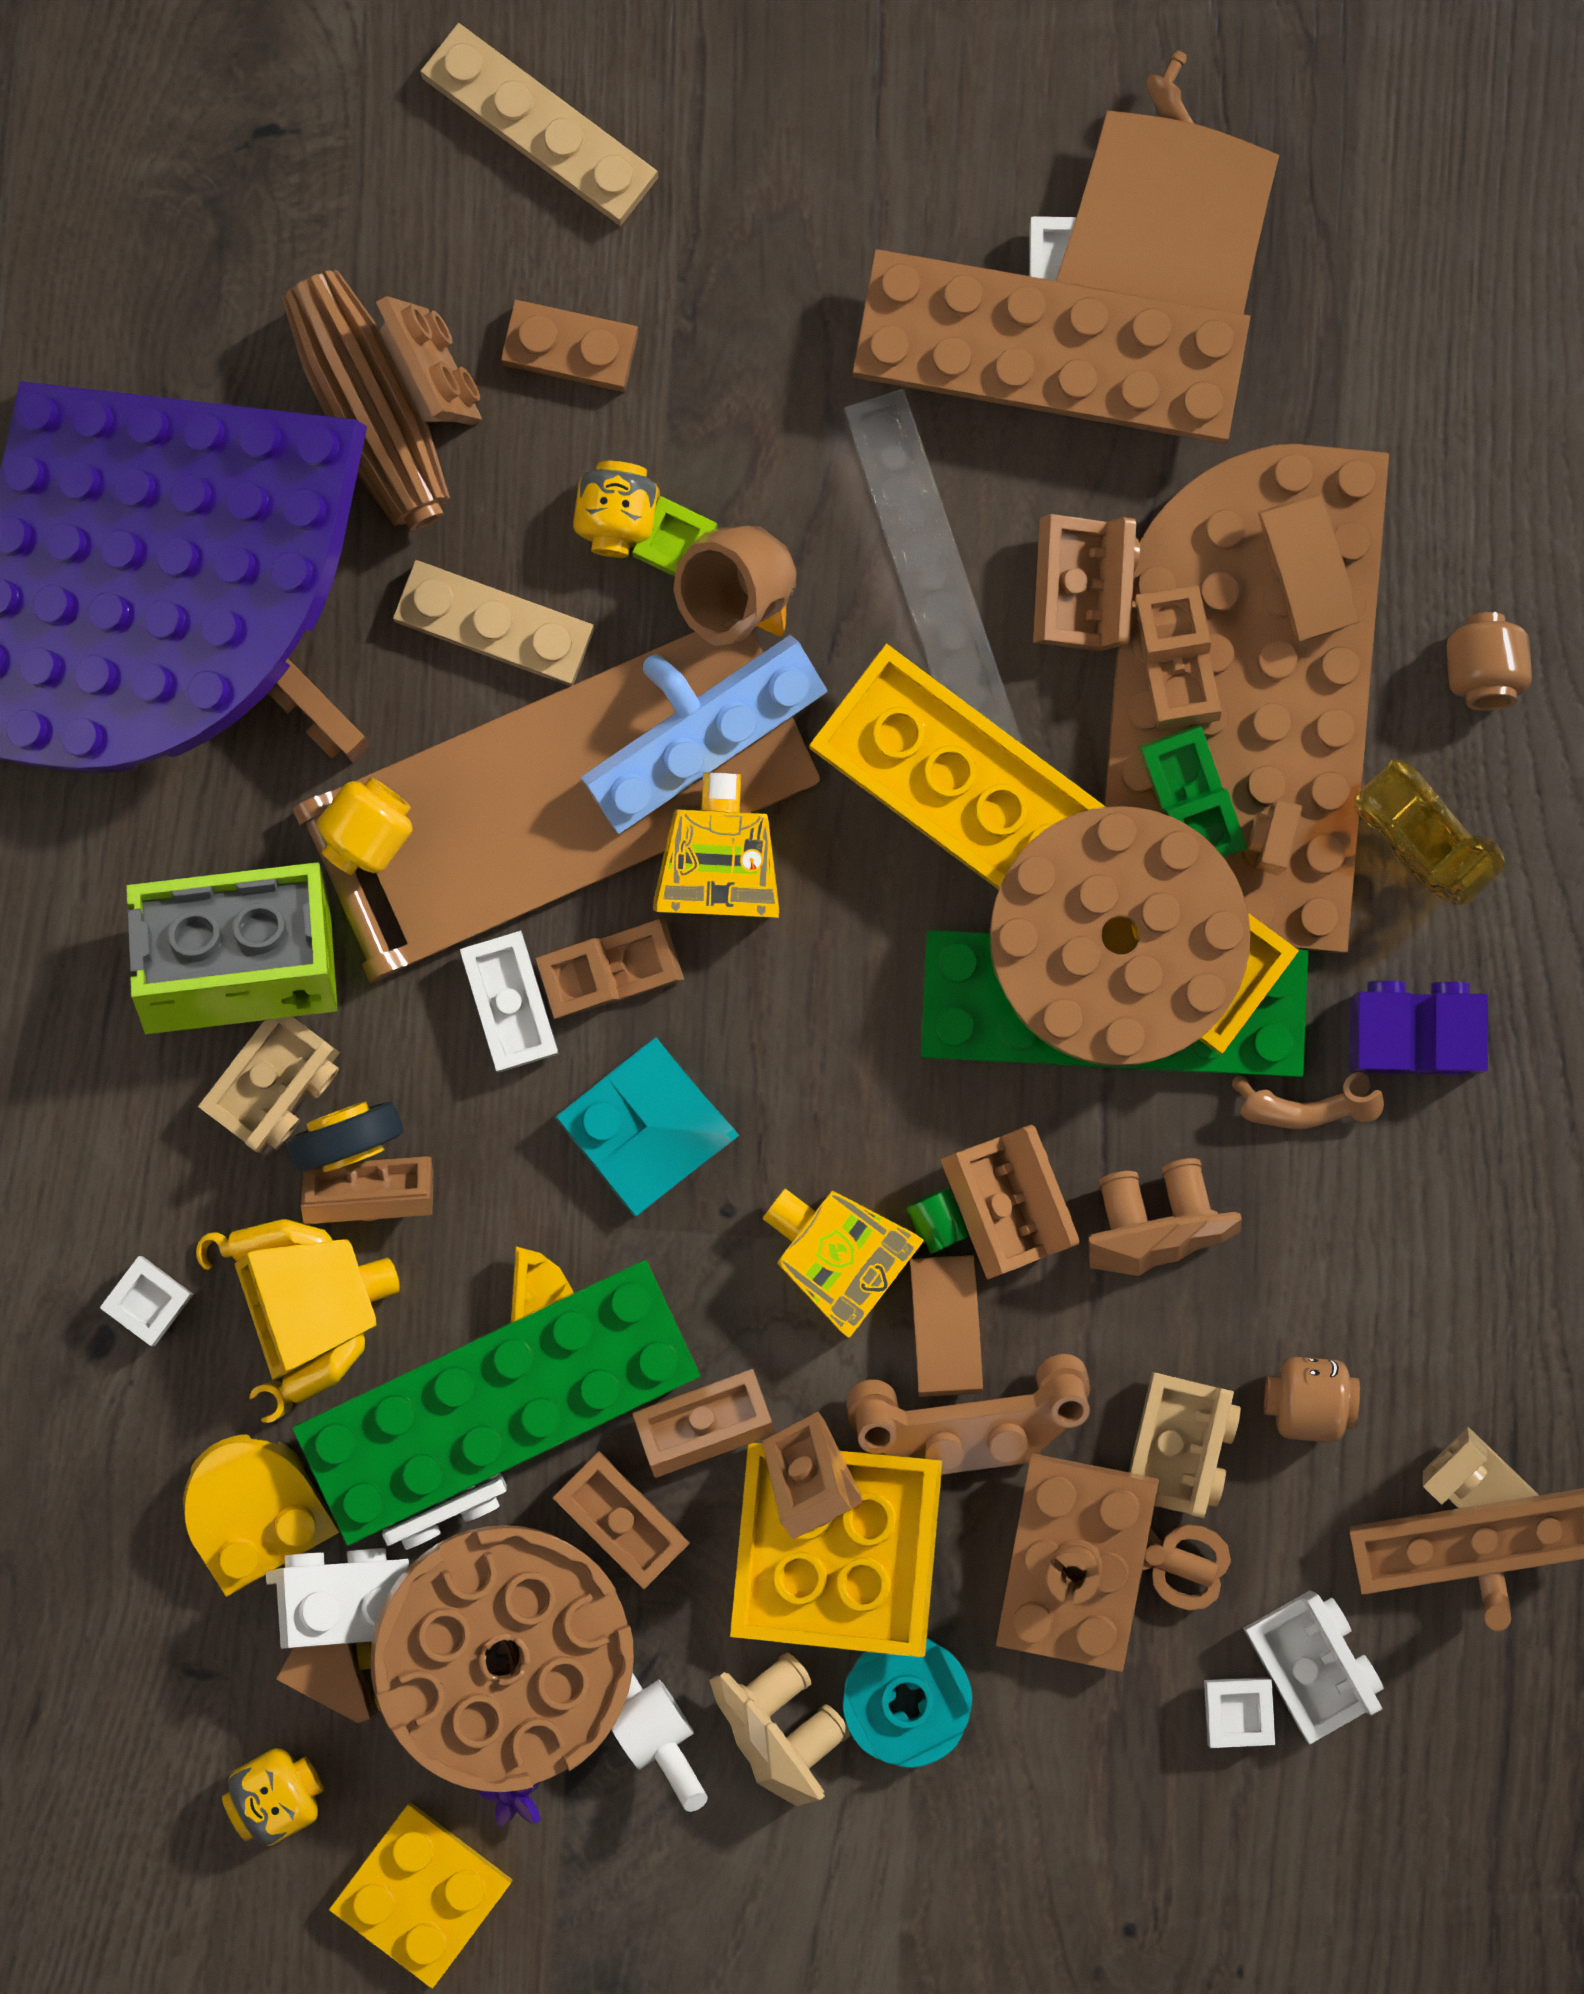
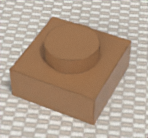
(1274, 836)

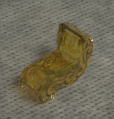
(1428, 835)

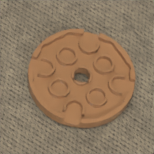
(1186, 922)
(434, 1671)

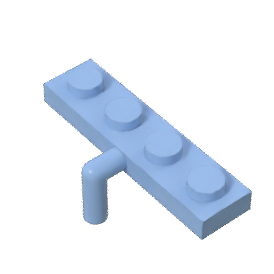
(701, 730)

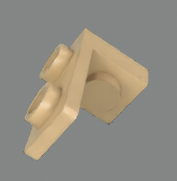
(1472, 1474)

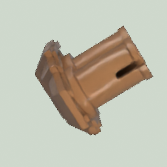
(1139, 1244)

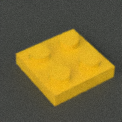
(421, 1895)

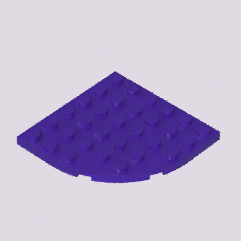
(157, 567)

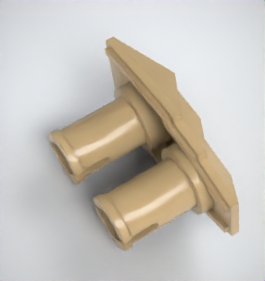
(776, 1760)

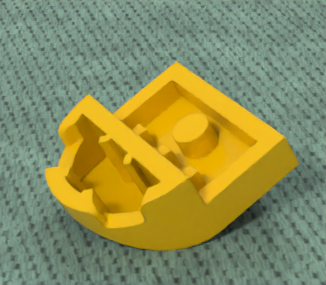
(251, 1509)

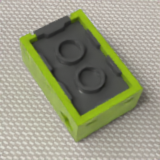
(231, 948)

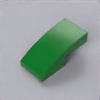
(1191, 789)

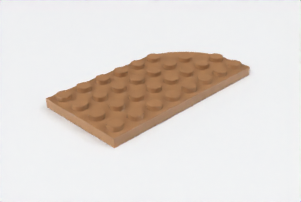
(1287, 705)

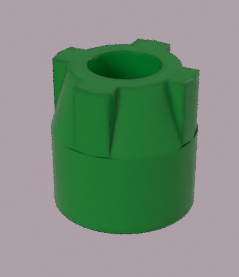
(938, 1219)

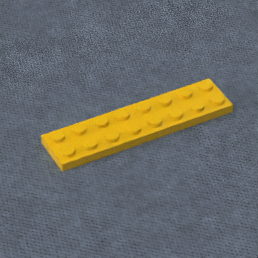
(985, 796)

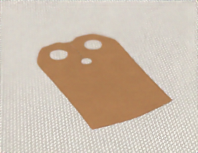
(1170, 213)

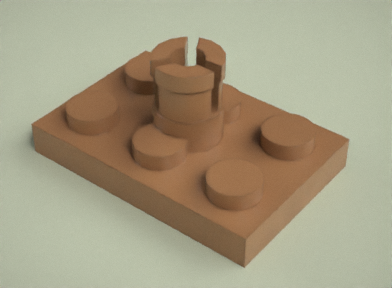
(1077, 1562)

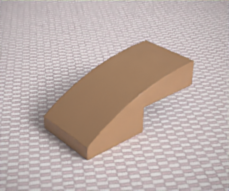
(1308, 566)
(1177, 657)
(609, 968)
(946, 1326)

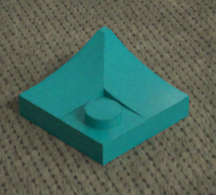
(645, 1127)

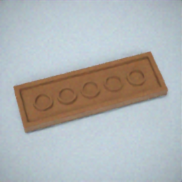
(1051, 346)

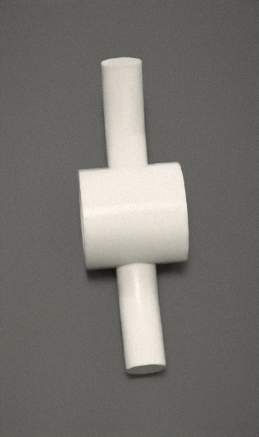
(651, 1730)

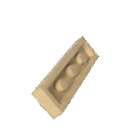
(539, 124)

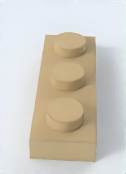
(493, 623)

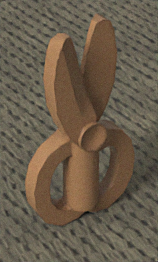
(1165, 1557)

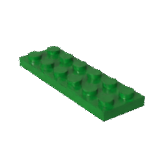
(973, 1021)
(496, 1401)

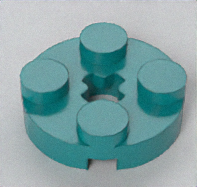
(895, 1736)

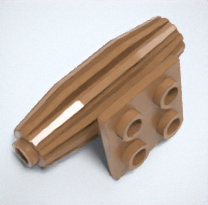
(387, 381)

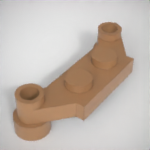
(975, 1432)

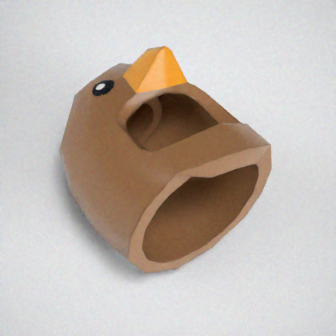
(737, 581)

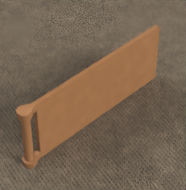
(513, 824)

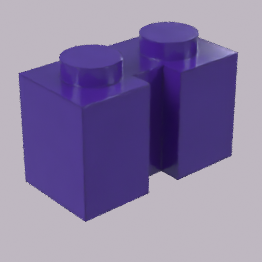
(1419, 1031)

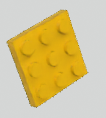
(844, 1583)

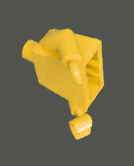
(304, 1303)

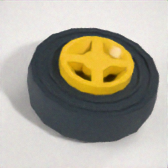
(344, 1136)

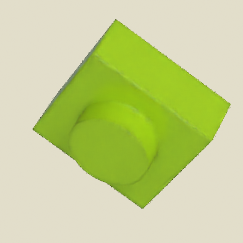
(671, 536)

